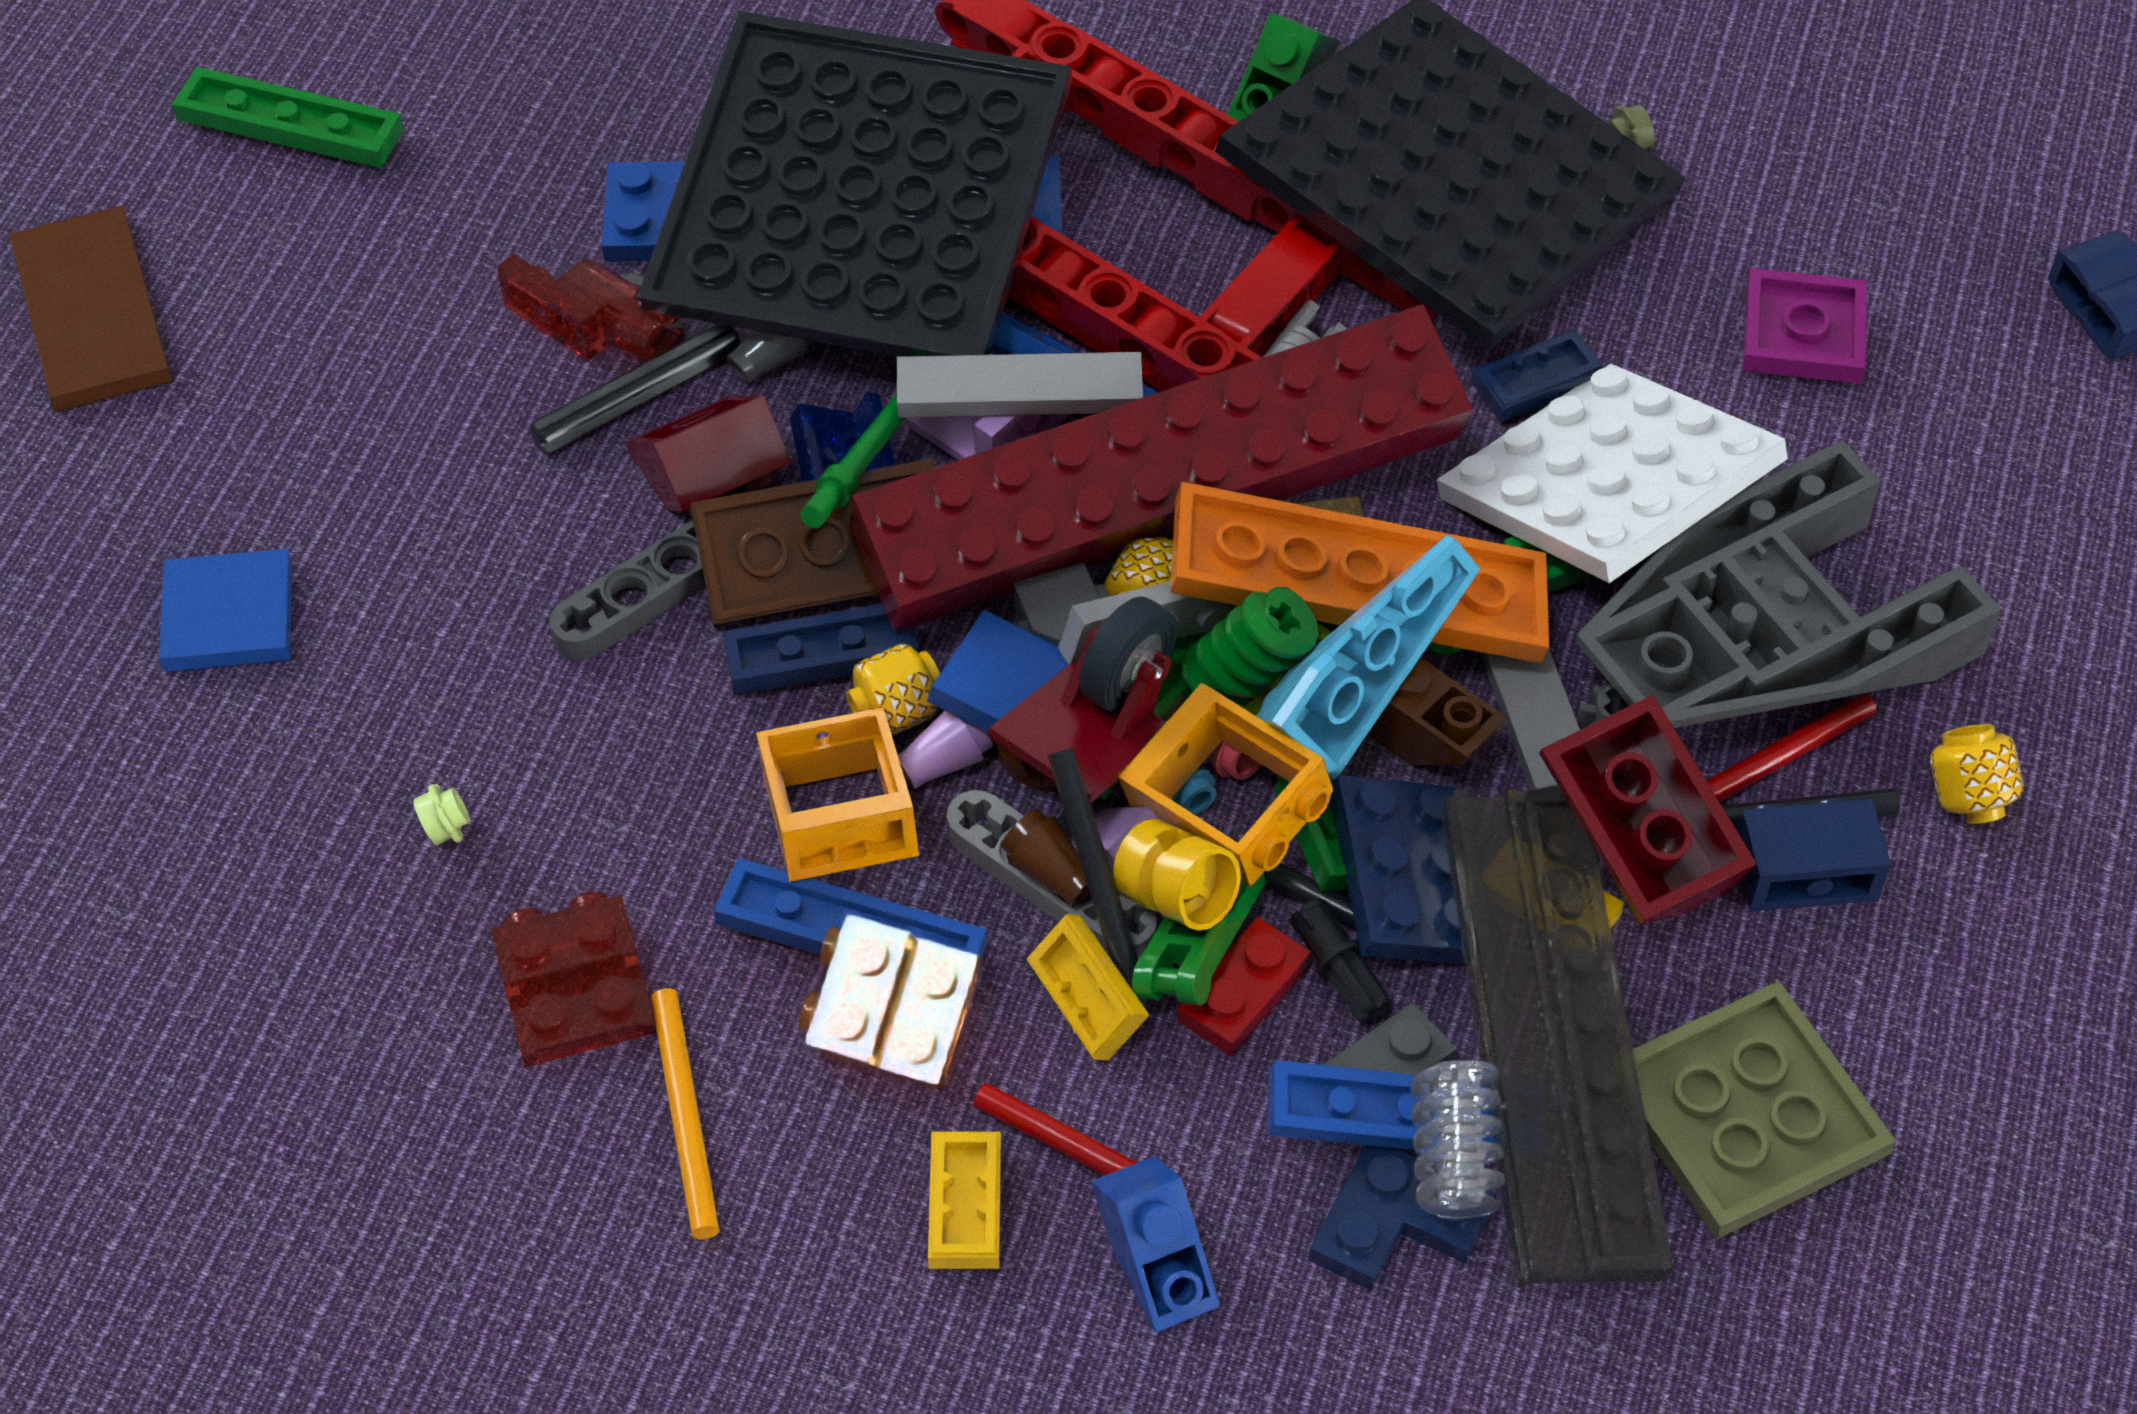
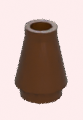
(1047, 855)

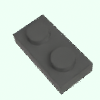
(1399, 1045)

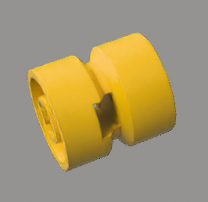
(1177, 874)

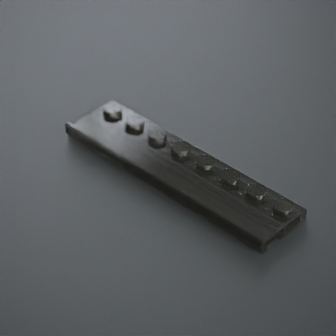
(1556, 1026)

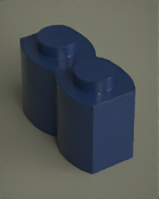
(2100, 288)

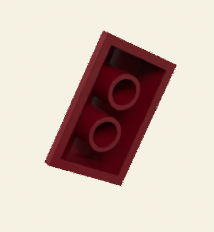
(1649, 812)

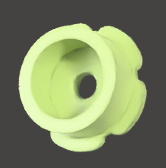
(442, 814)

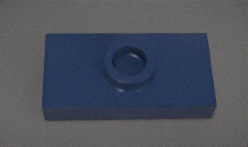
(1535, 375)

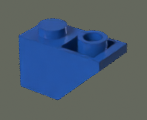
(1156, 1241)

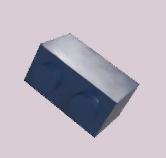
(1813, 854)

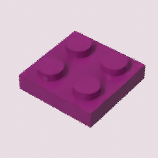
(1805, 325)

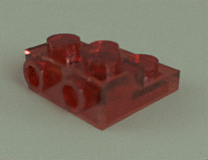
(572, 978)

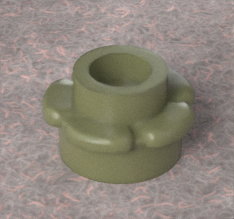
(1634, 124)

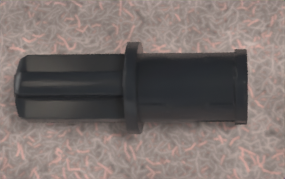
(1340, 961)

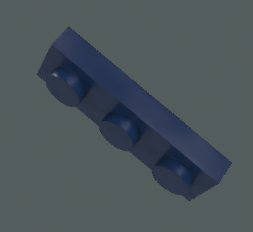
(808, 648)

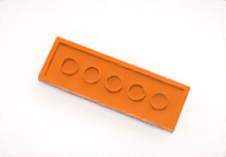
(1339, 561)

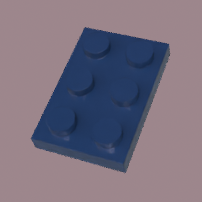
(1397, 868)

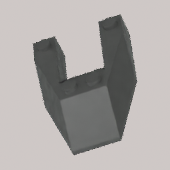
(1747, 625)

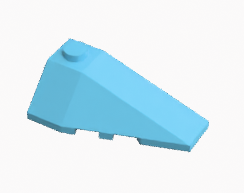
(1353, 673)

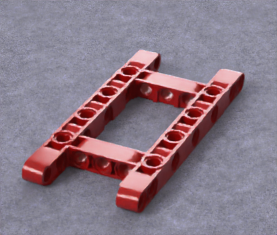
(1180, 132)

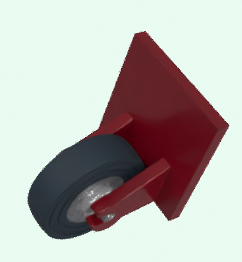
(1100, 702)

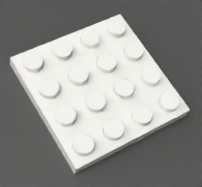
(1611, 471)

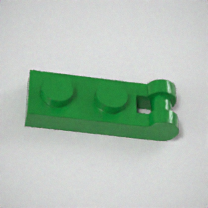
(1195, 950)

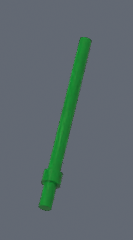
(841, 480)

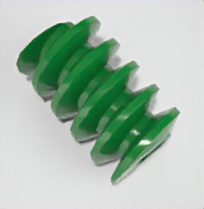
(1252, 645)

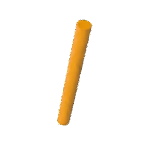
(685, 1114)

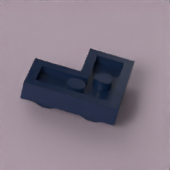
(1375, 1212)

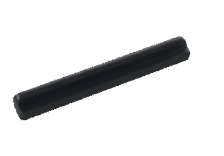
(633, 387)

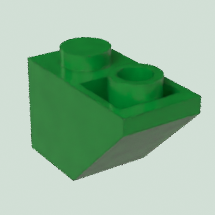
(1281, 58)

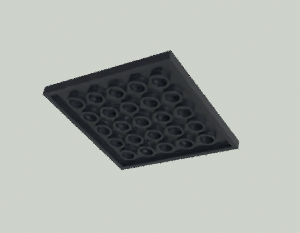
(1451, 169)
(857, 189)

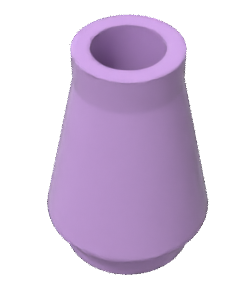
(943, 749)

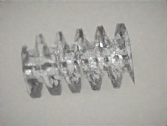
(1453, 1136)

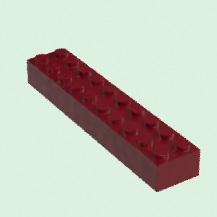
(1115, 475)

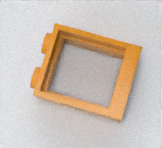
(1190, 739)
(843, 833)

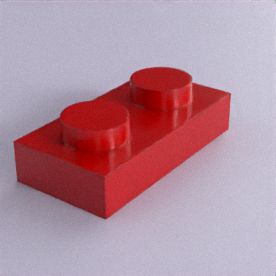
(1246, 986)

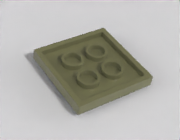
(1753, 1110)

